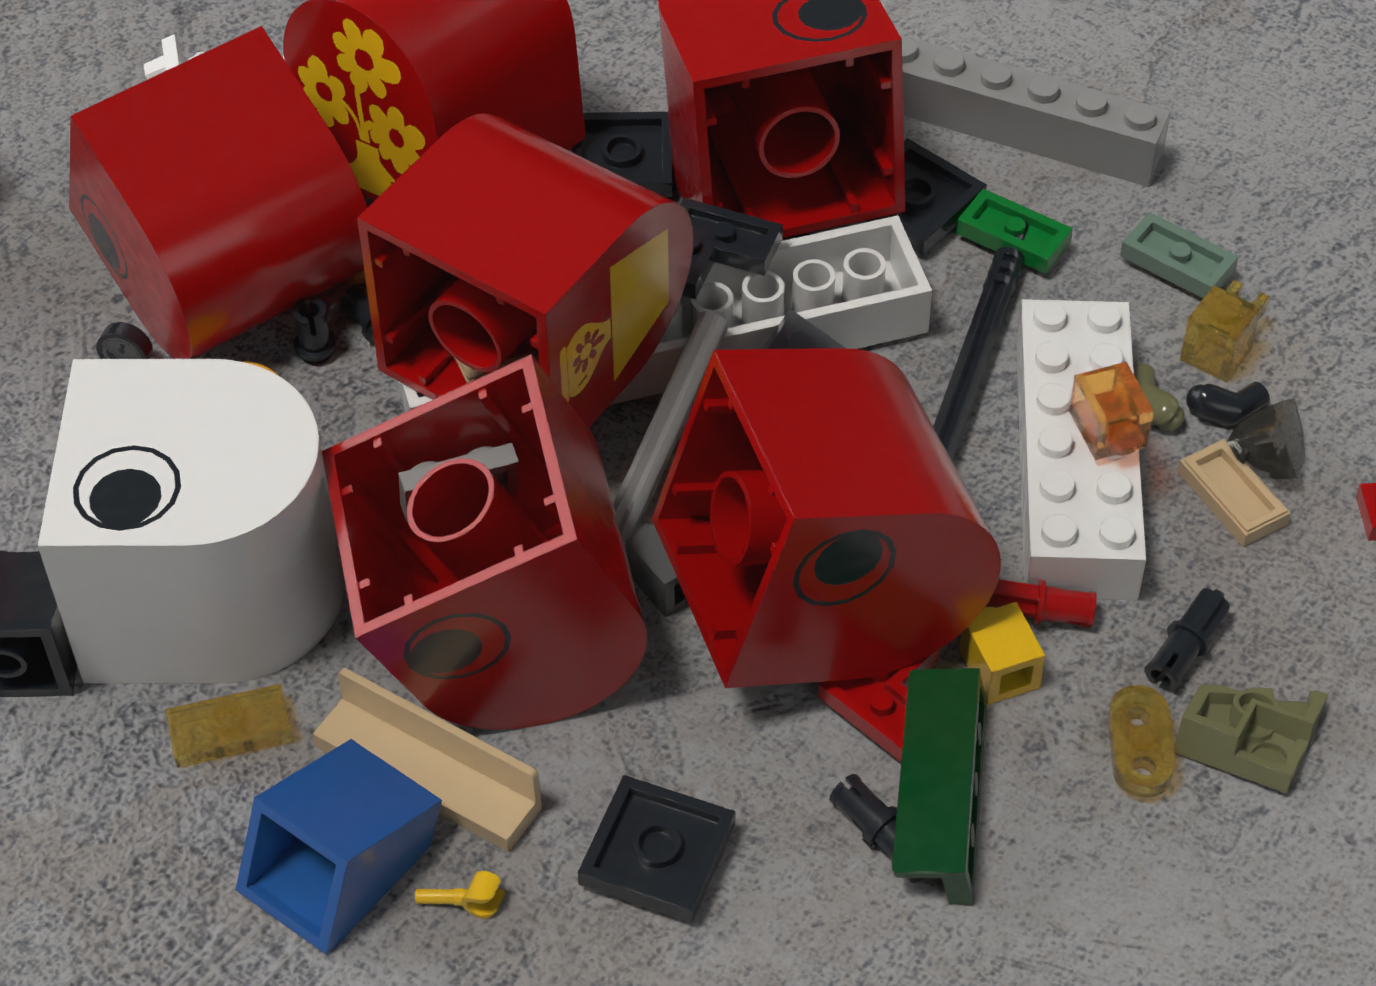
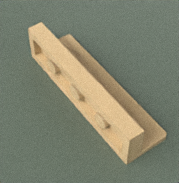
(476, 781)

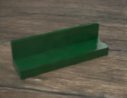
(941, 779)

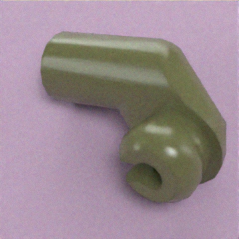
(1167, 412)

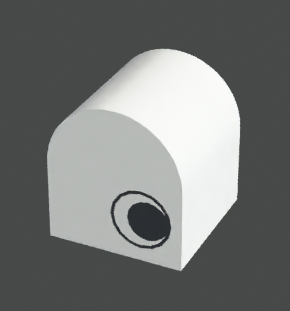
(189, 522)

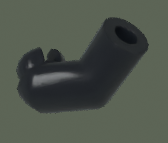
(1226, 406)

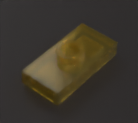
(228, 725)

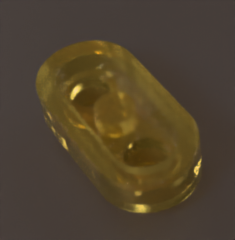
(1141, 745)

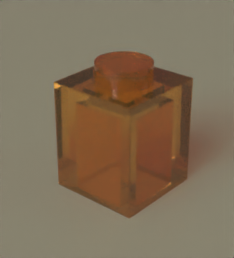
(1111, 411)

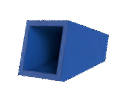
(334, 842)

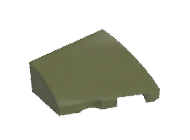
(1249, 732)

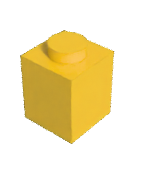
(1004, 651)

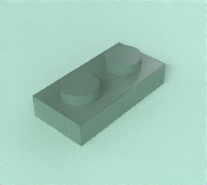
(1178, 255)

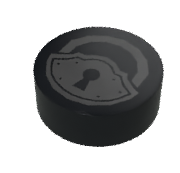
(123, 342)

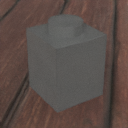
(653, 570)

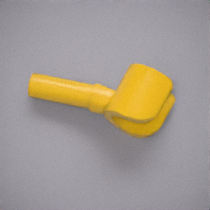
(480, 898)

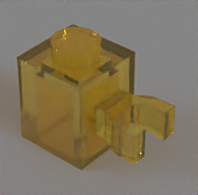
(1222, 331)

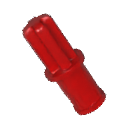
(1047, 602)

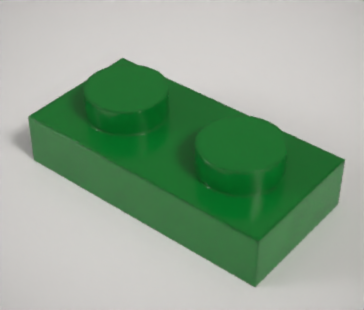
(994, 221)

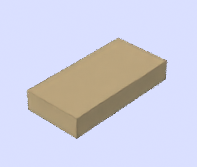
(1233, 493)

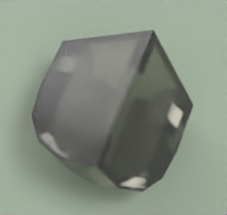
(1271, 440)

